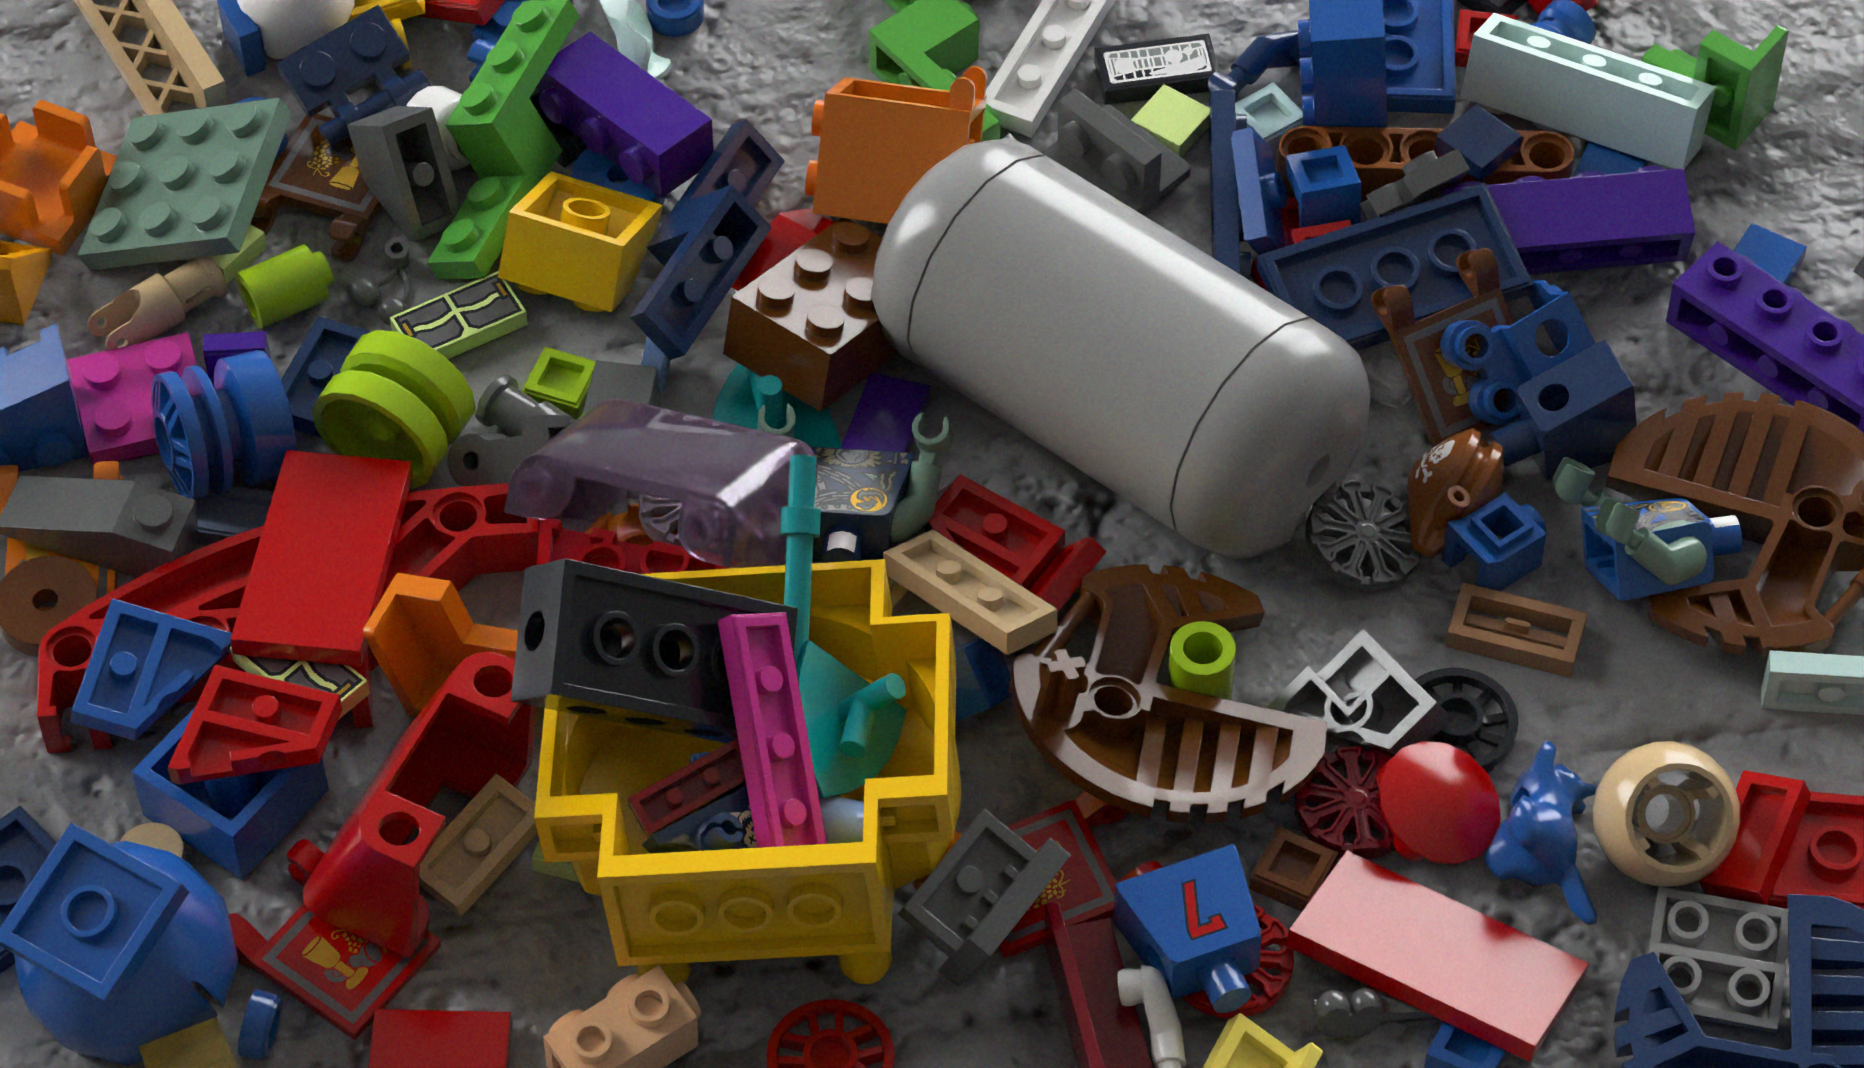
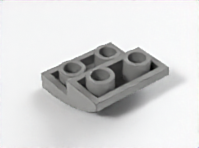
(1723, 956)

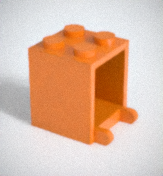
(885, 138)

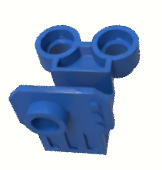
(1510, 352)

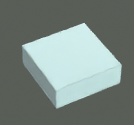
(1270, 113)

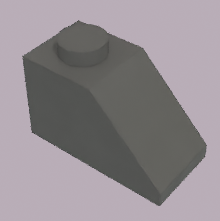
(407, 168)

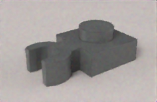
(1422, 181)

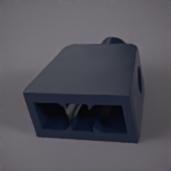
(1571, 412)

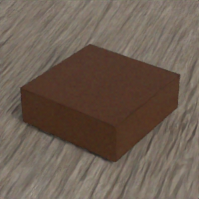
(1292, 869)

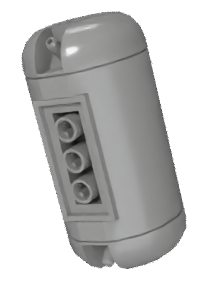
(1120, 347)

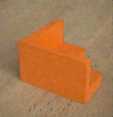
(424, 634)

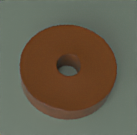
(39, 582)

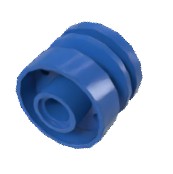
(211, 428)

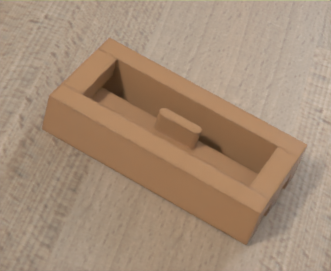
(1513, 638)

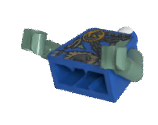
(1645, 544)

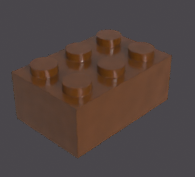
(813, 317)

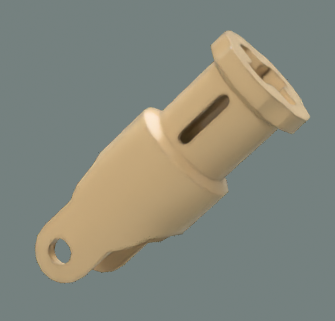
(158, 303)

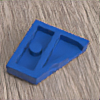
(143, 668)

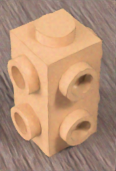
(636, 1026)

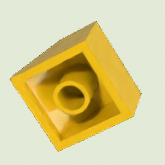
(577, 241)

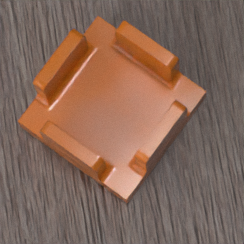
(50, 177)

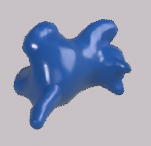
(1540, 834)

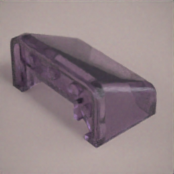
(721, 472)

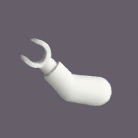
(1149, 987)

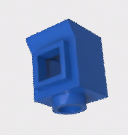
(1499, 560)

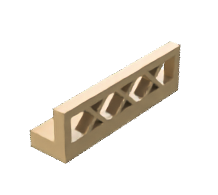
(176, 49)

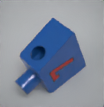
(1194, 926)

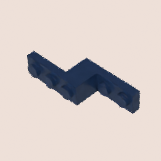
(707, 240)

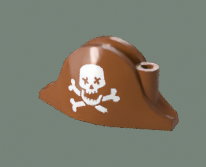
(1450, 485)

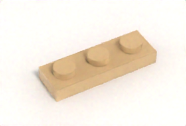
(970, 592)

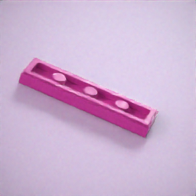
(771, 730)

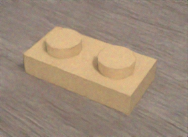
(478, 845)

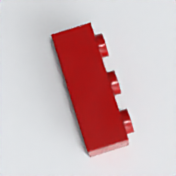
(689, 789)

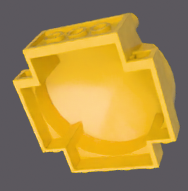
(766, 898)

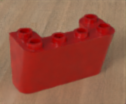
(456, 741)

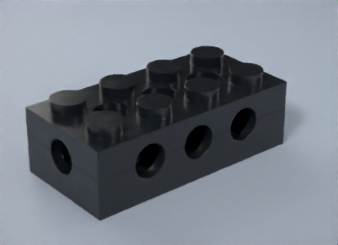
(628, 648)

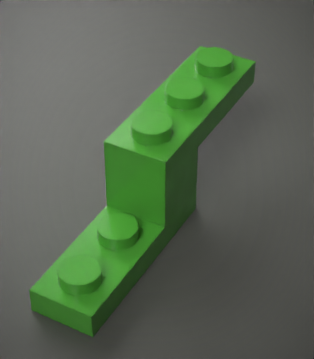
(927, 46)
(502, 137)

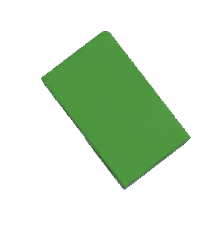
(1743, 80)

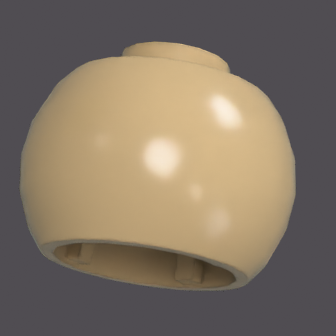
(1622, 805)

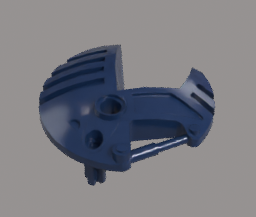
(1824, 1002)

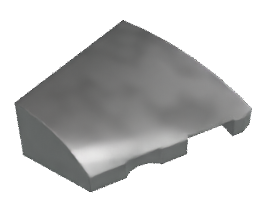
(1365, 698)

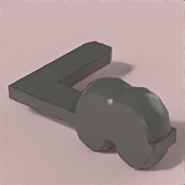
(1360, 1013)

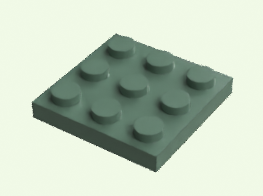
(185, 184)

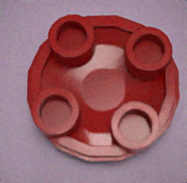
(1438, 803)

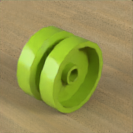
(395, 403)

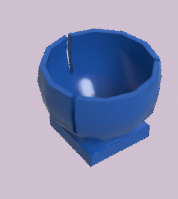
(115, 943)

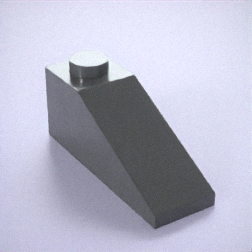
(102, 521)

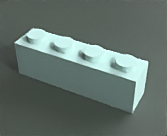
(1587, 92)

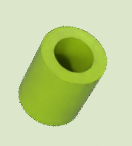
(284, 285)
(1202, 659)

